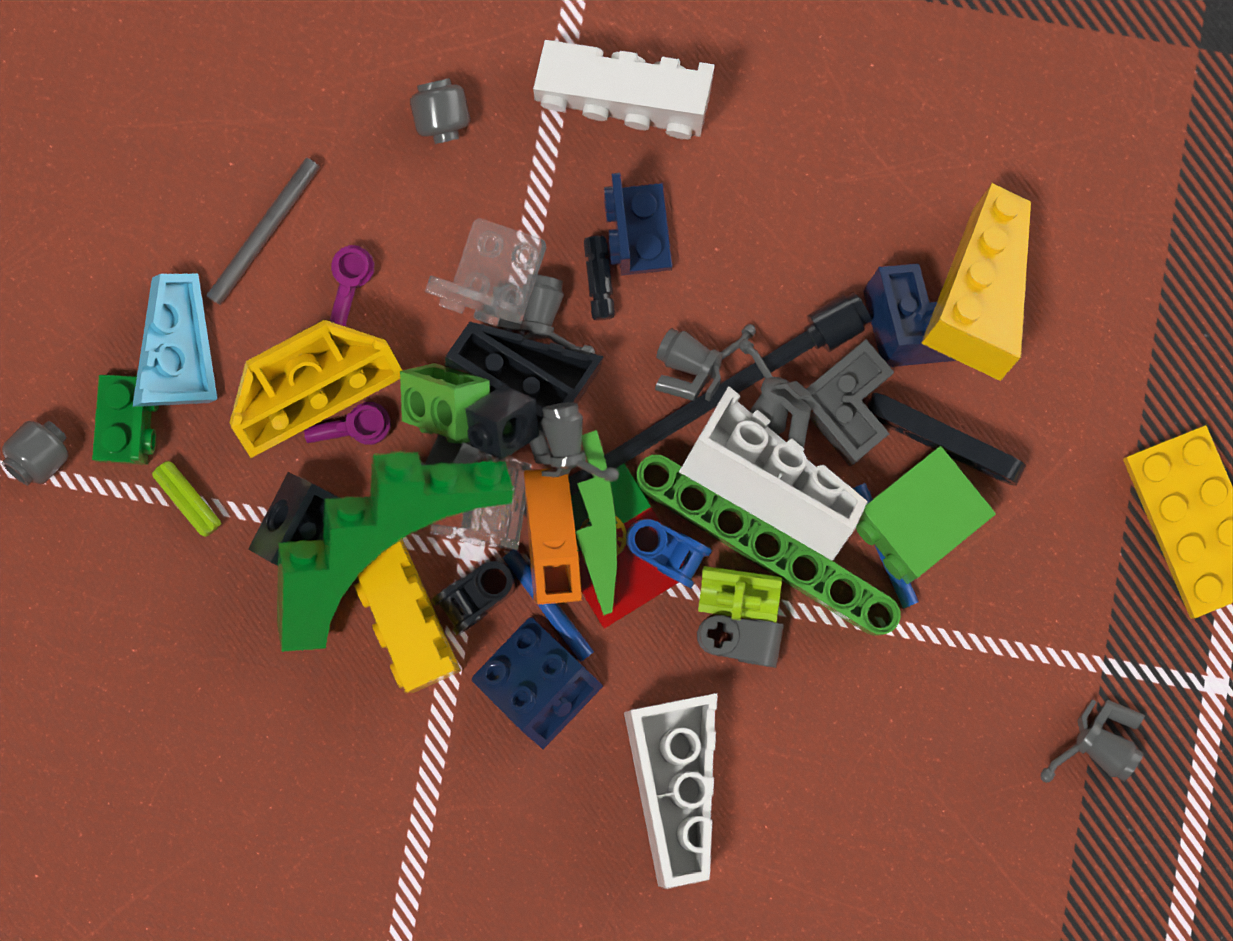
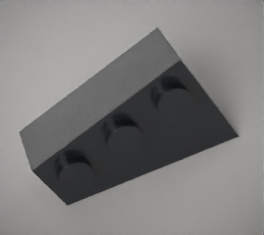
(524, 365)

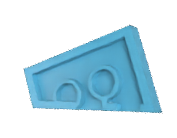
(175, 345)

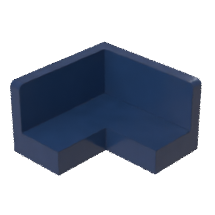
(901, 315)

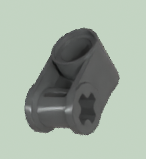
(748, 641)

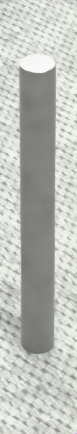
(263, 231)

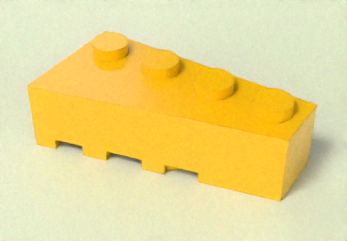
(984, 292)
(406, 620)

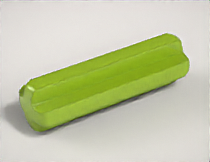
(186, 498)

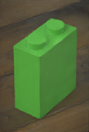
(923, 516)

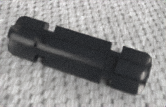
(599, 277)

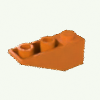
(551, 538)

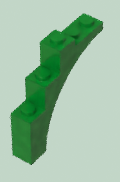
(360, 528)

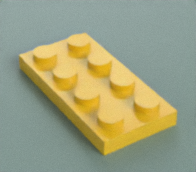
(1190, 514)

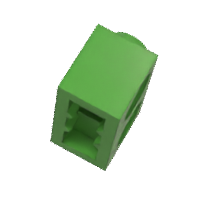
(437, 399)

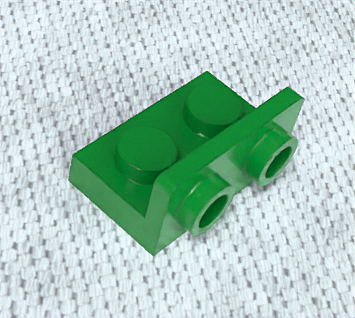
(121, 430)

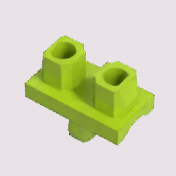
(740, 594)

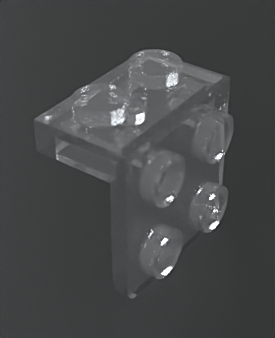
(492, 274)

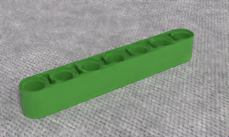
(779, 565)

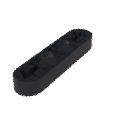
(955, 443)

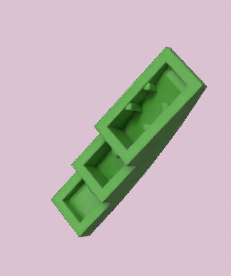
(599, 538)

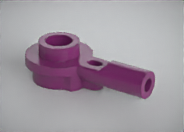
(352, 269)
(366, 423)

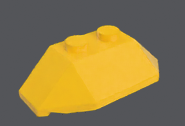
(308, 382)

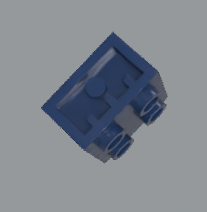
(641, 226)
(536, 683)

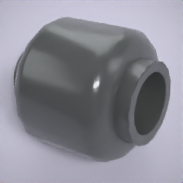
(440, 110)
(35, 452)

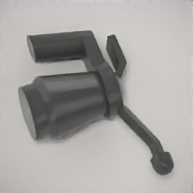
(541, 312)
(687, 354)
(778, 398)
(564, 434)
(1111, 752)

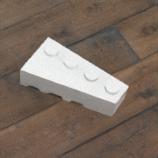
(624, 88)
(772, 478)
(674, 776)

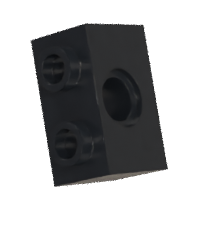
(292, 517)

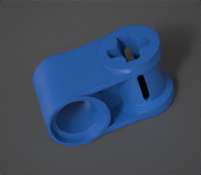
(669, 551)

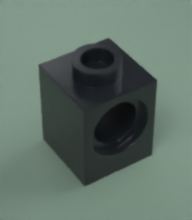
(502, 422)

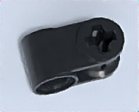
(473, 596)

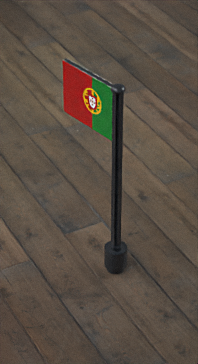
(635, 578)

